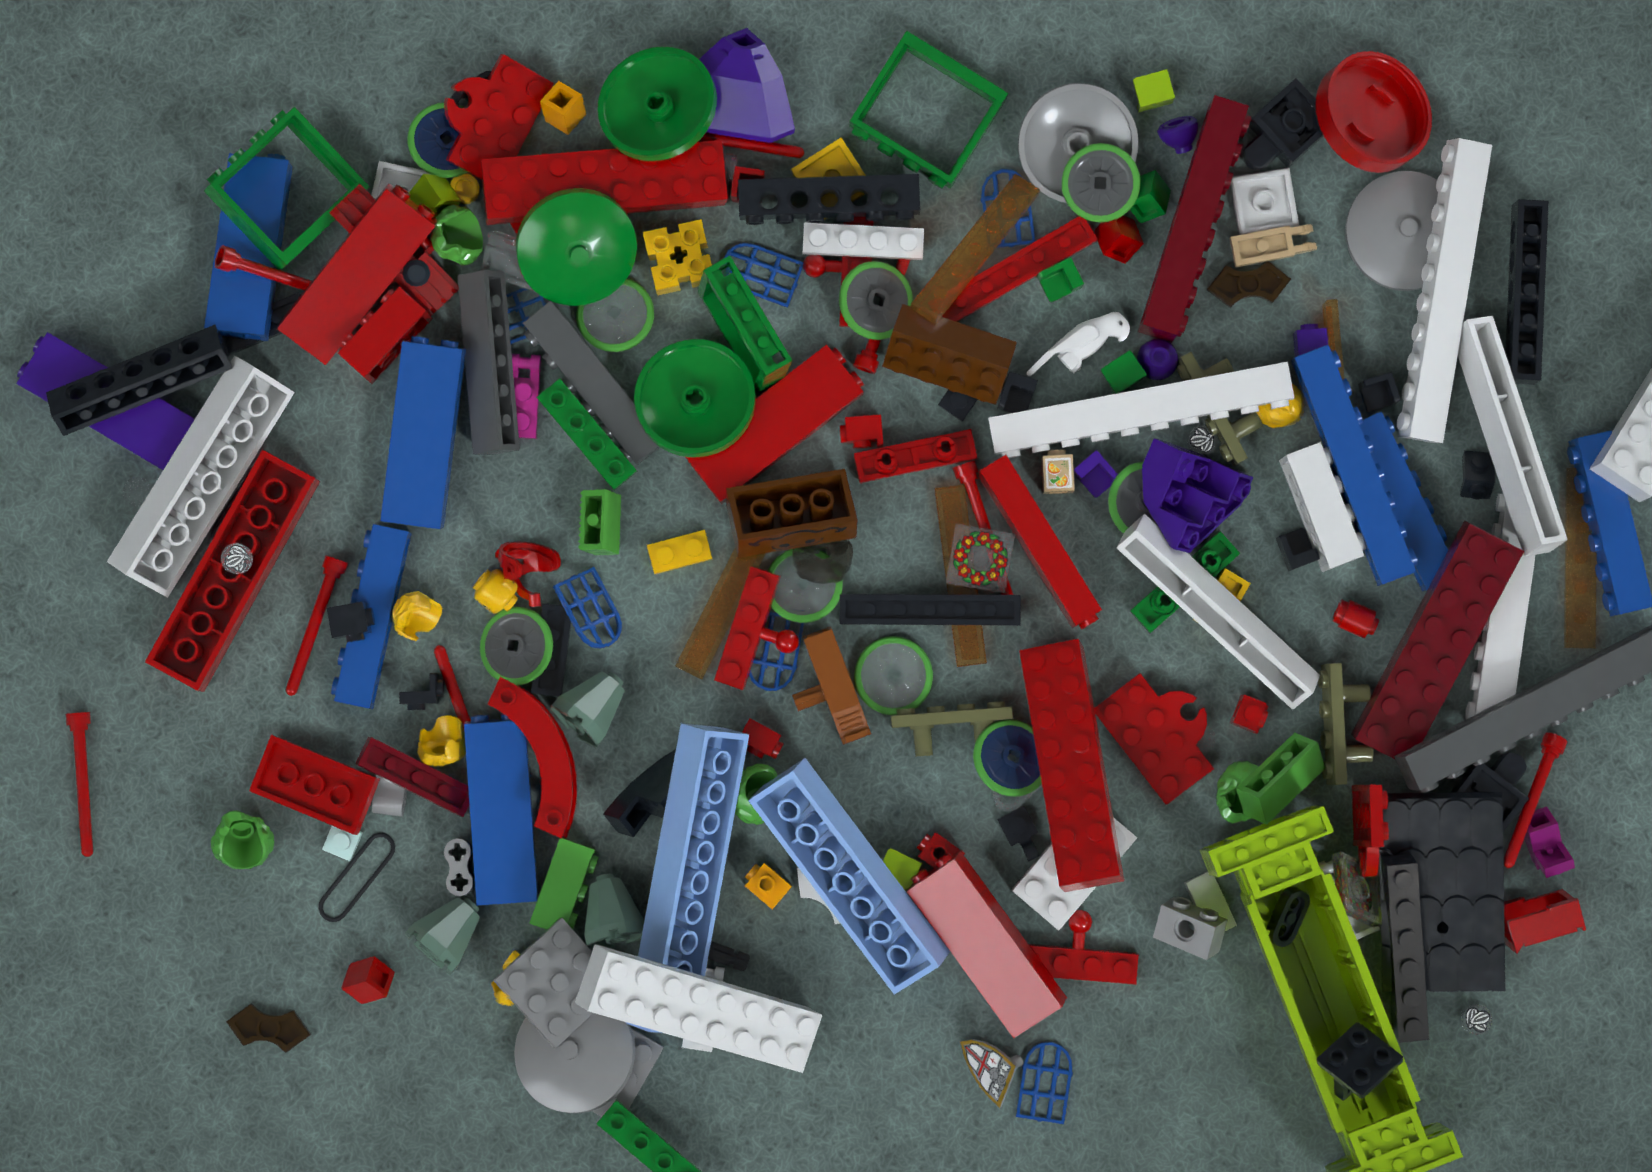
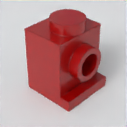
(862, 431)
(1249, 714)
(762, 740)
(929, 844)

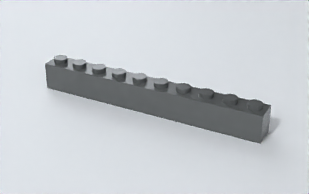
(1527, 712)

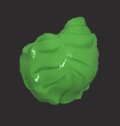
(457, 235)
(751, 781)
(1227, 796)
(242, 841)

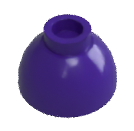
(1179, 133)
(1158, 359)

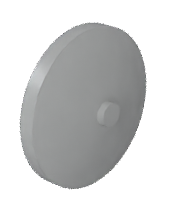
(1066, 122)
(1391, 228)
(582, 1070)

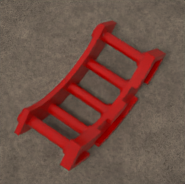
(552, 754)

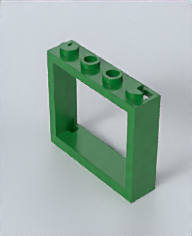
(953, 70)
(319, 147)
(743, 323)

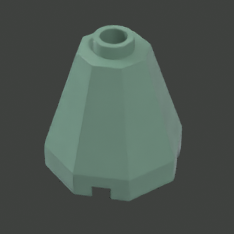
(590, 707)
(611, 914)
(446, 932)

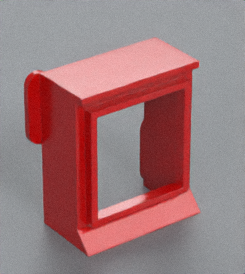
(1541, 918)

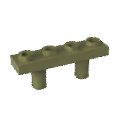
(1227, 432)
(1332, 712)
(922, 723)

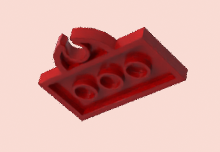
(496, 114)
(1157, 735)
(1368, 825)

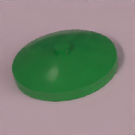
(657, 103)
(576, 247)
(695, 398)

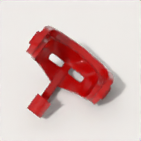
(535, 559)

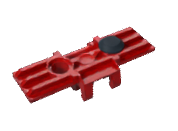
(420, 275)

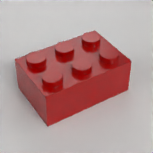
(382, 334)

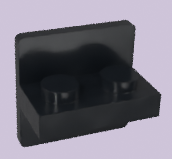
(1358, 1062)

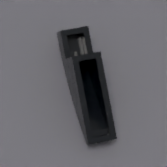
(642, 798)

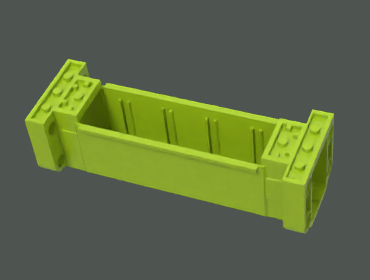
(1328, 991)

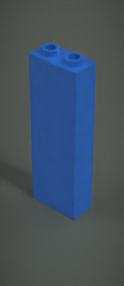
(237, 299)
(423, 433)
(500, 811)

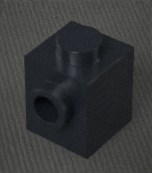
(350, 621)

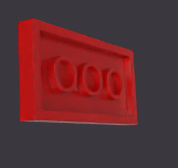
(314, 785)

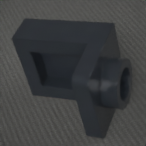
(1477, 475)
(418, 699)

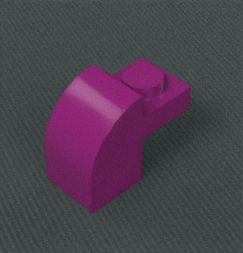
(1546, 846)

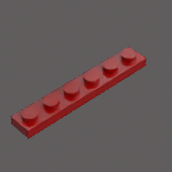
(1021, 267)

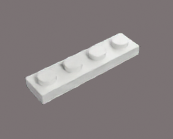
(863, 241)

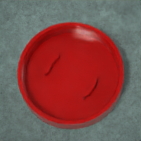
(1373, 112)

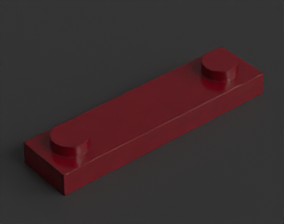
(414, 776)

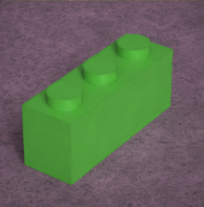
(1280, 778)
(564, 884)

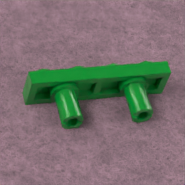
(587, 434)
(1159, 606)
(643, 1141)

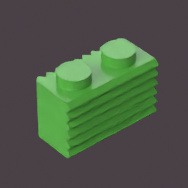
(600, 522)

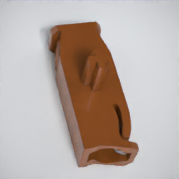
(834, 687)

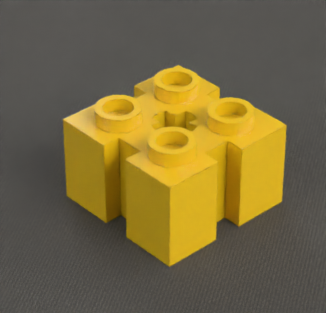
(664, 246)

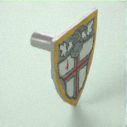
(990, 1068)

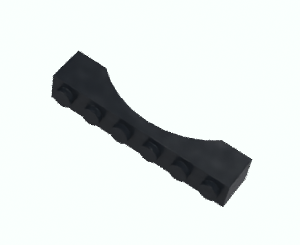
(1403, 909)

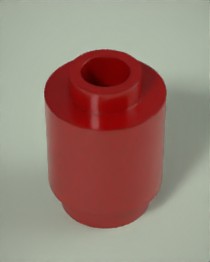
(1355, 618)

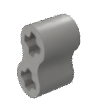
(389, 799)
(459, 866)

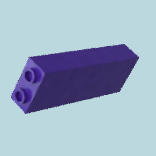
(146, 430)

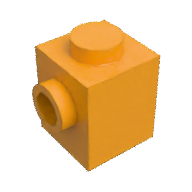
(563, 107)
(767, 884)

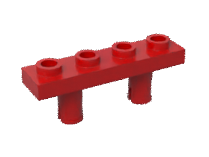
(915, 456)

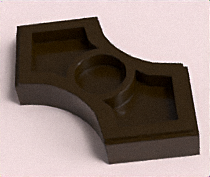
(1236, 285)
(282, 1030)

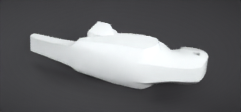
(1085, 341)

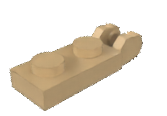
(1269, 245)

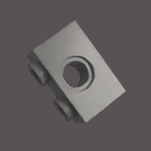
(1174, 929)

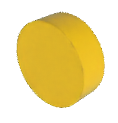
(466, 188)

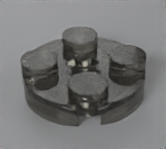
(823, 570)

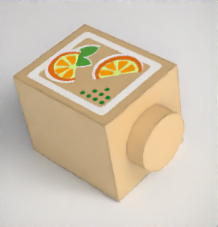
(1057, 472)

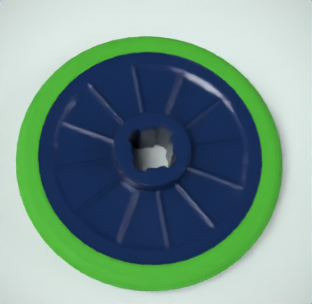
(427, 145)
(992, 763)

